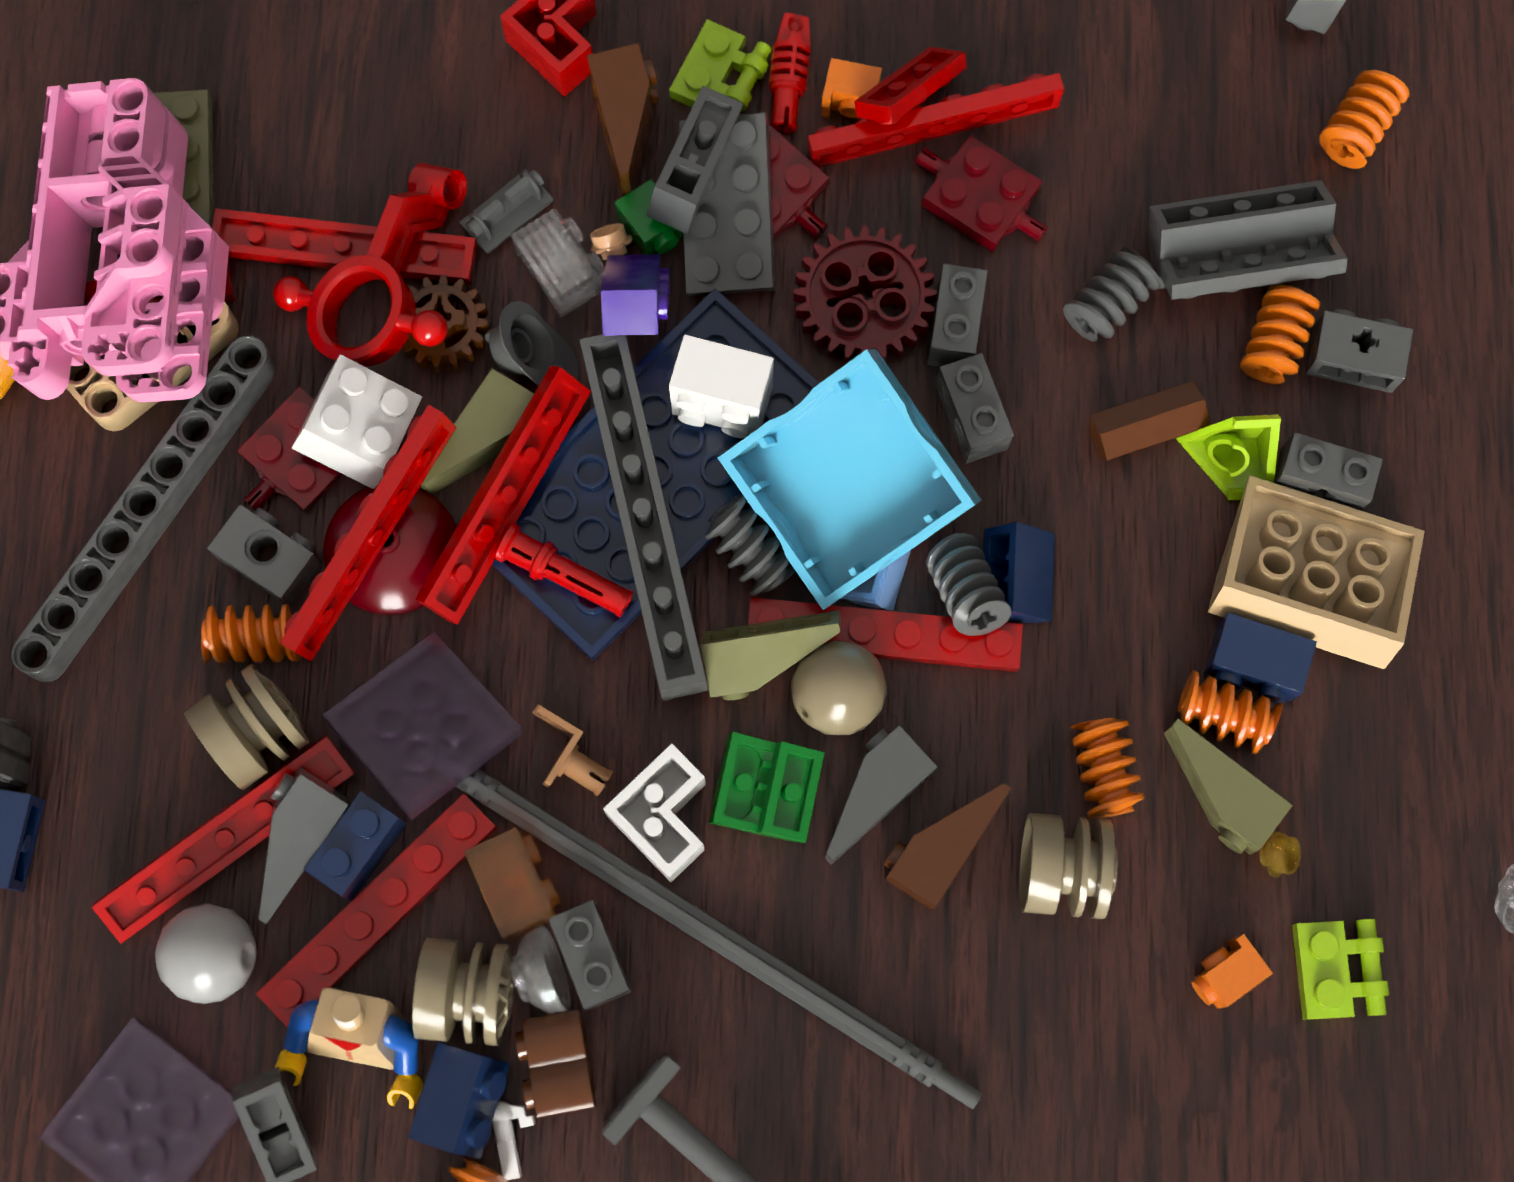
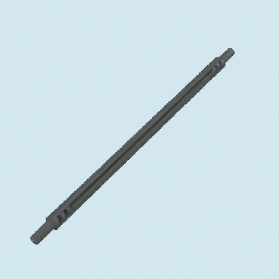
(717, 936)

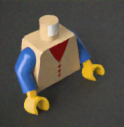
(356, 1031)

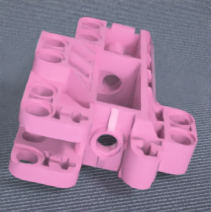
(118, 165)

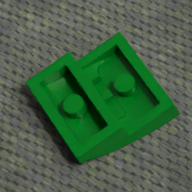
(766, 787)

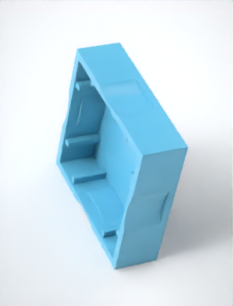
(849, 478)

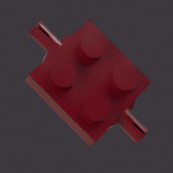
(794, 187)
(981, 193)
(279, 465)

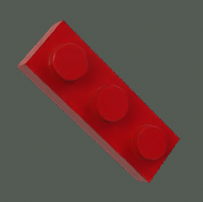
(910, 85)

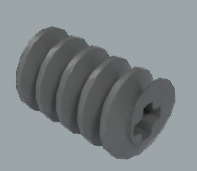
(1110, 294)
(749, 546)
(967, 585)

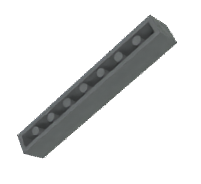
(644, 517)

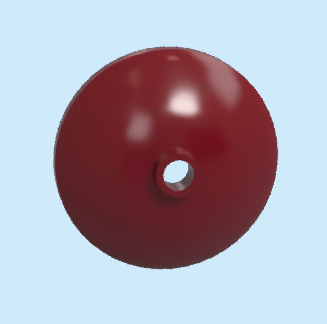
(405, 564)

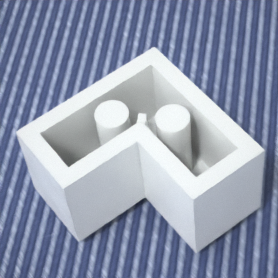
(648, 811)

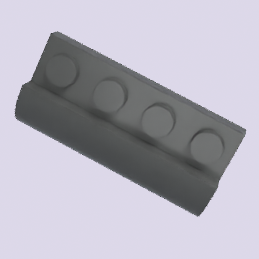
(1245, 240)

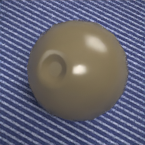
(838, 688)

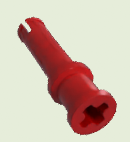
(545, 562)

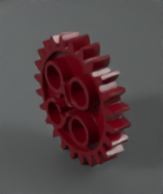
(853, 260)

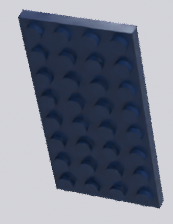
(576, 493)

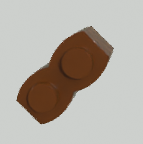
(557, 1064)

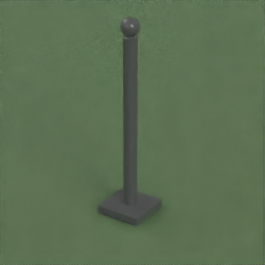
(690, 1141)

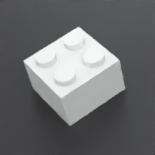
(720, 386)
(356, 421)

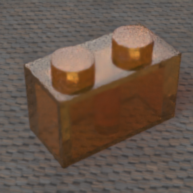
(512, 883)

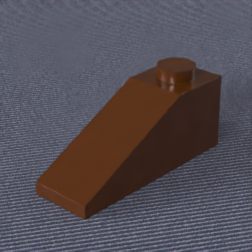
(938, 852)

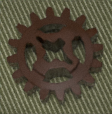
(460, 325)

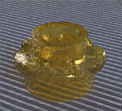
(1280, 854)

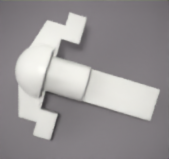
(505, 1136)

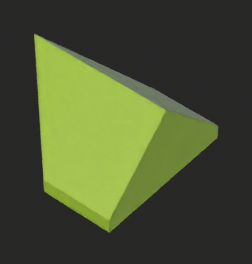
(1235, 450)

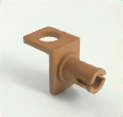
(571, 761)

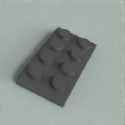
(733, 230)

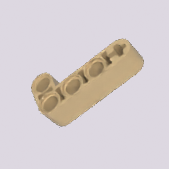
(98, 389)

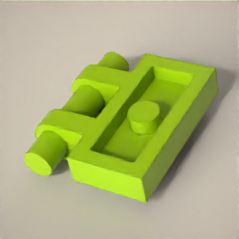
(711, 62)
(1325, 973)

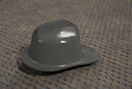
(528, 345)

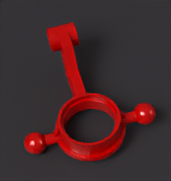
(425, 207)

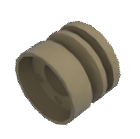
(246, 727)
(1067, 866)
(462, 991)

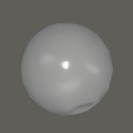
(205, 953)

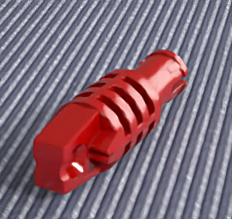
(789, 70)

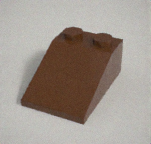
(624, 100)

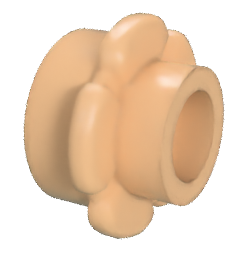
(610, 240)

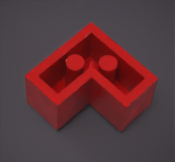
(549, 38)

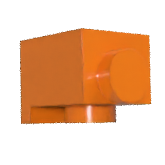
(845, 84)
(1230, 973)

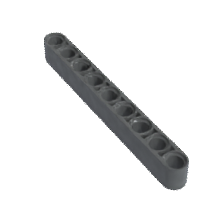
(146, 530)

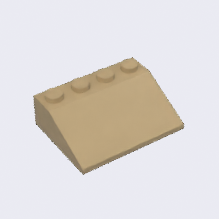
(1319, 571)

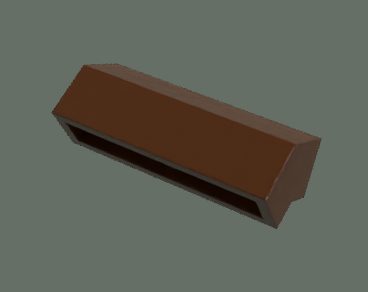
(1148, 420)

